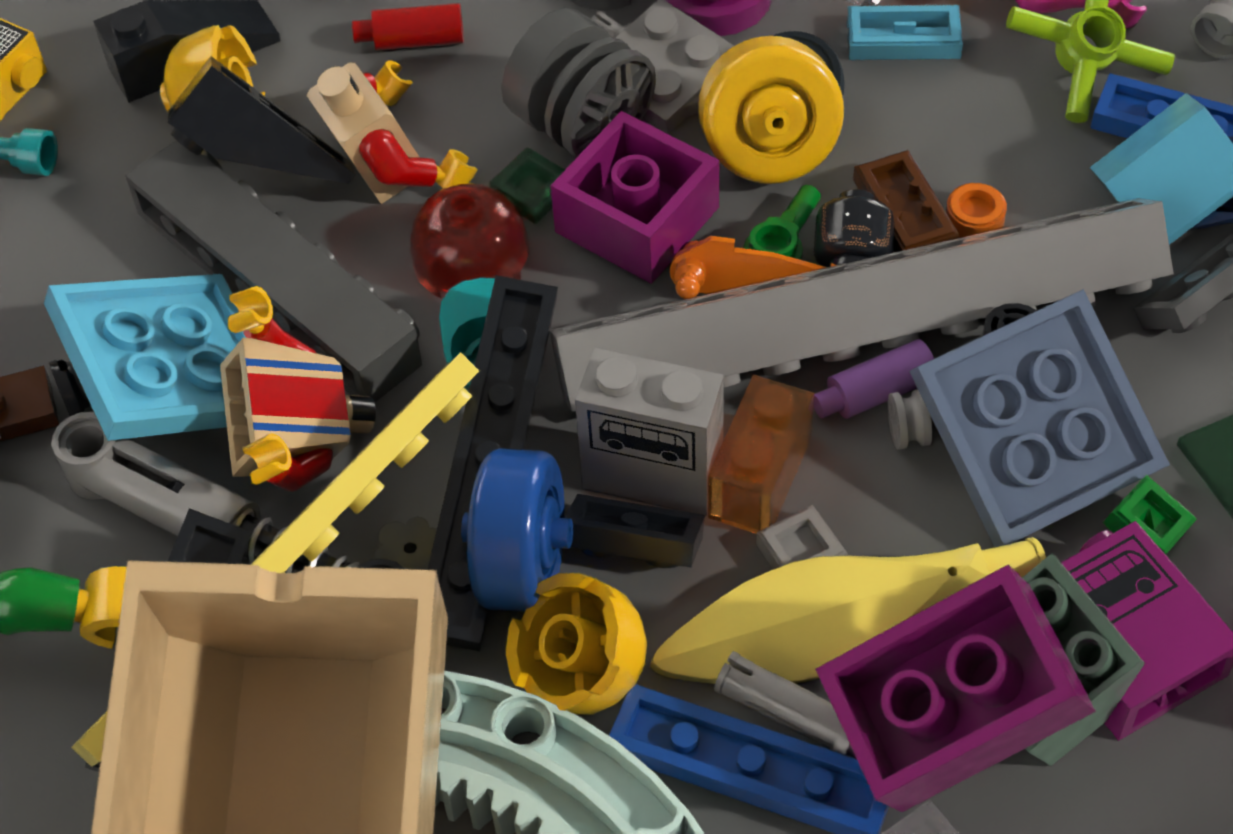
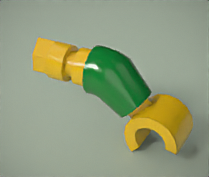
(52, 603)

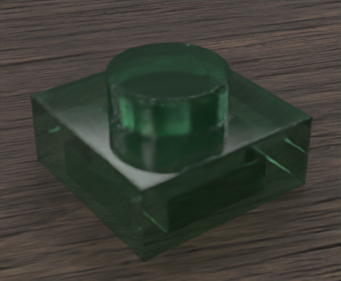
(528, 183)

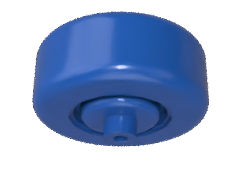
(515, 528)

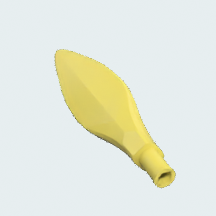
(824, 608)

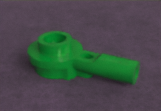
(782, 233)

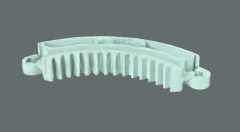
(558, 784)

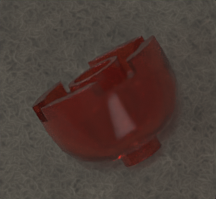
(467, 236)

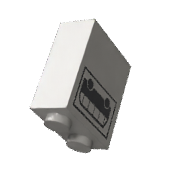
(649, 429)

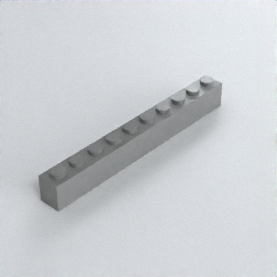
(883, 297)

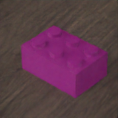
(954, 690)

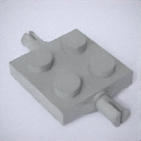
(679, 52)

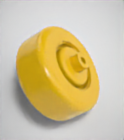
(770, 109)

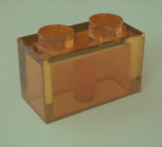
(760, 455)

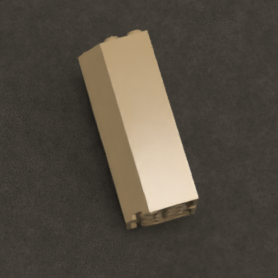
(273, 701)

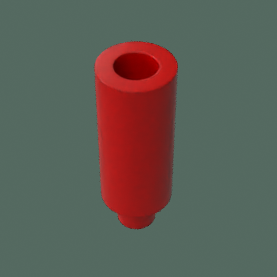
(411, 27)

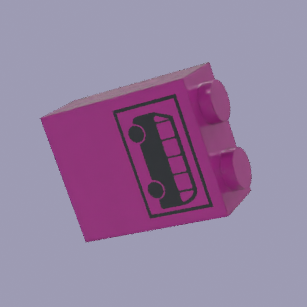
(1161, 619)

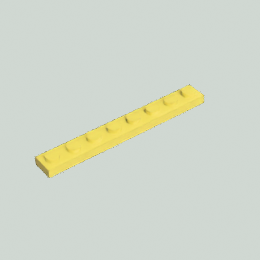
(352, 488)

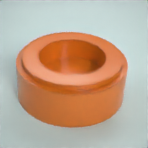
(976, 209)

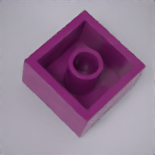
(635, 196)

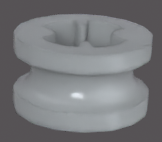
(909, 420)

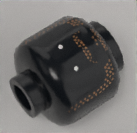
(853, 229)

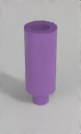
(872, 381)

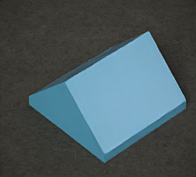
(1173, 160)

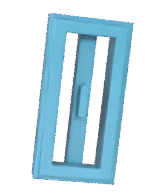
(904, 32)

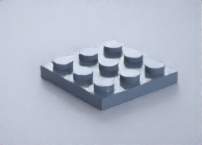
(1039, 419)

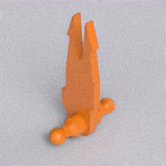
(719, 266)

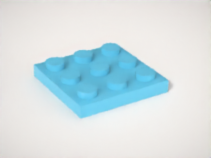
(148, 350)

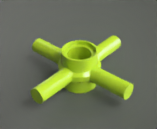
(1081, 57)

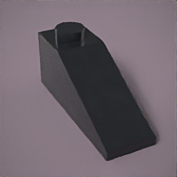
(142, 35)
(245, 127)

